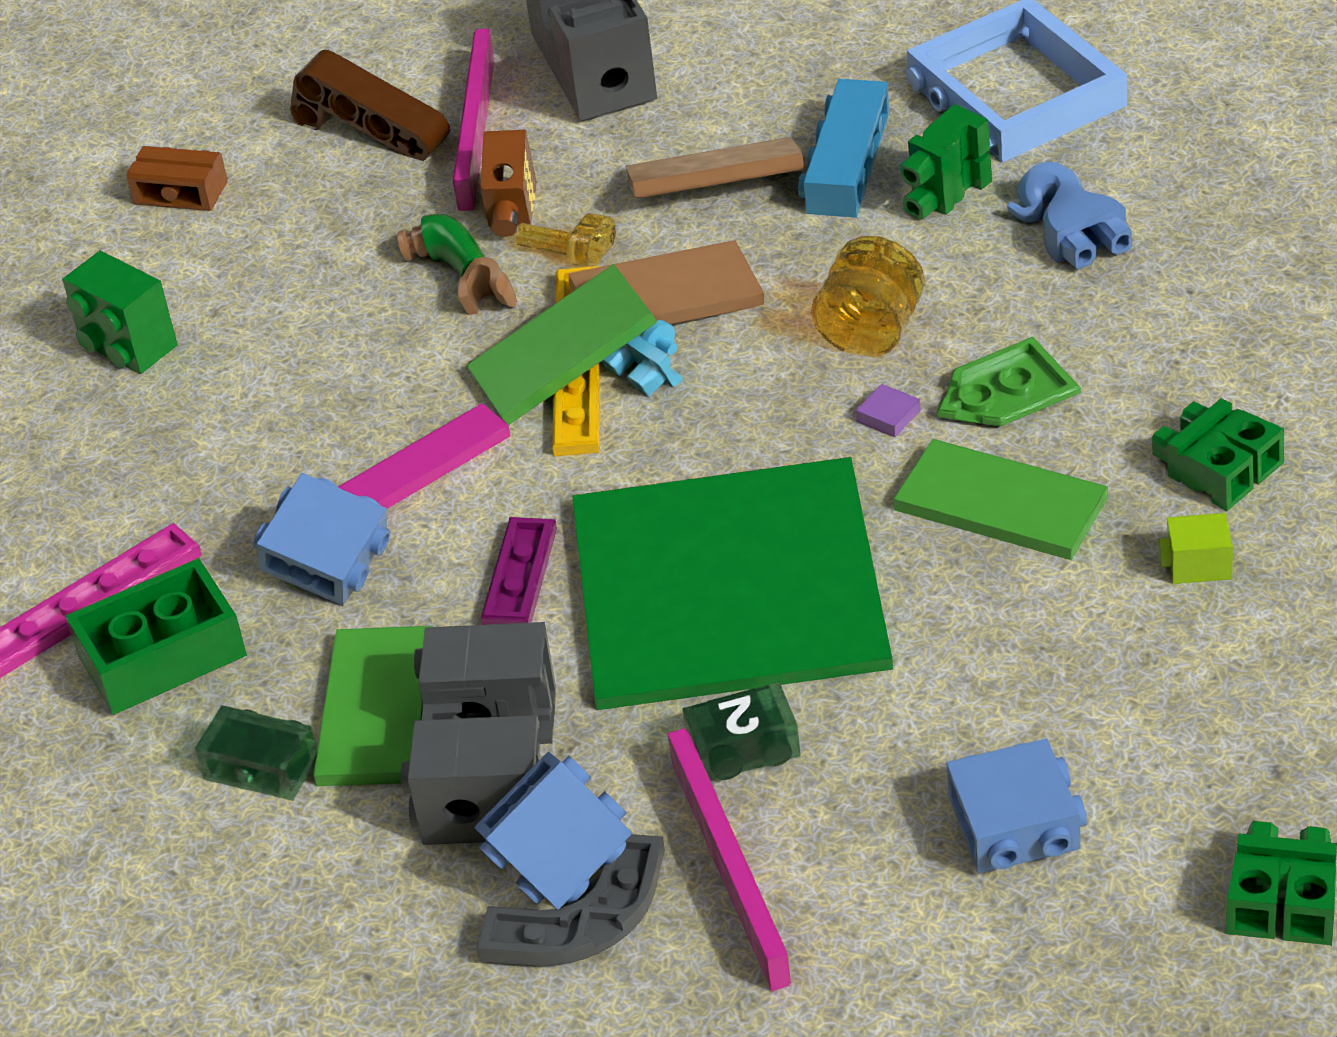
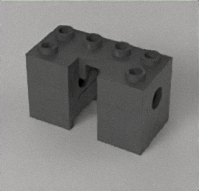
(596, 52)
(481, 725)

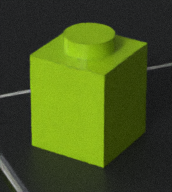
(1197, 548)

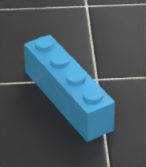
(845, 148)

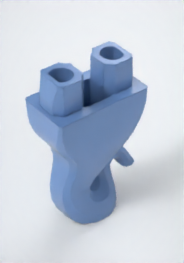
(1074, 219)

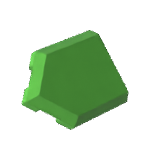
(1006, 385)

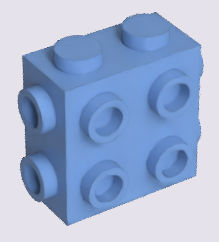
(322, 538)
(1015, 805)
(554, 831)

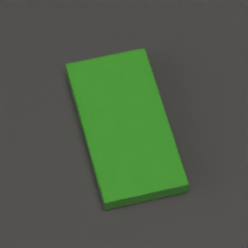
(561, 344)
(1001, 499)
(369, 706)

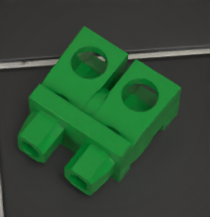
(946, 162)
(1220, 451)
(1283, 872)

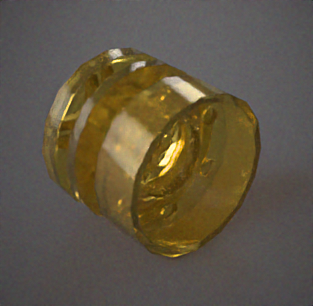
(868, 296)

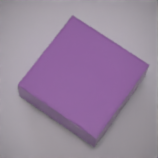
(888, 410)

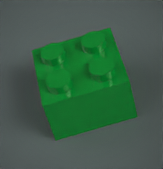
(119, 312)

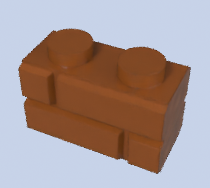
(177, 178)

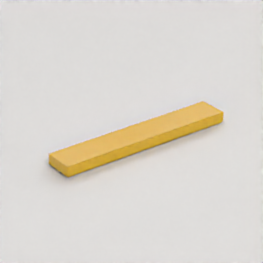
(578, 403)

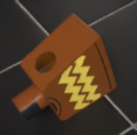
(512, 200)

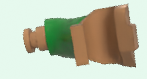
(451, 242)

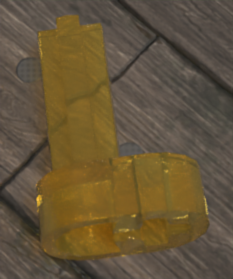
(583, 246)

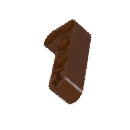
(343, 89)

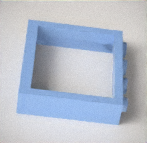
(1101, 81)

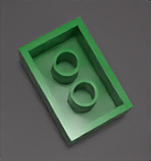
(156, 635)

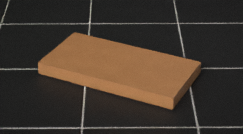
(714, 167)
(688, 282)

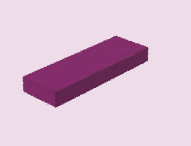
(519, 571)

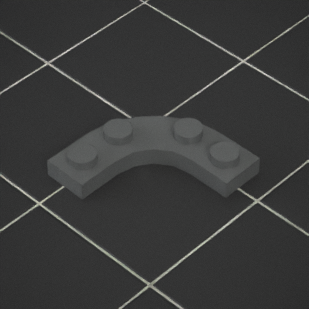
(582, 927)

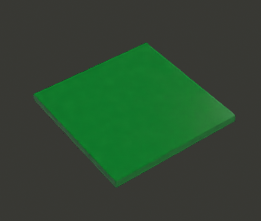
(728, 584)

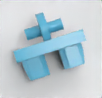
(651, 357)

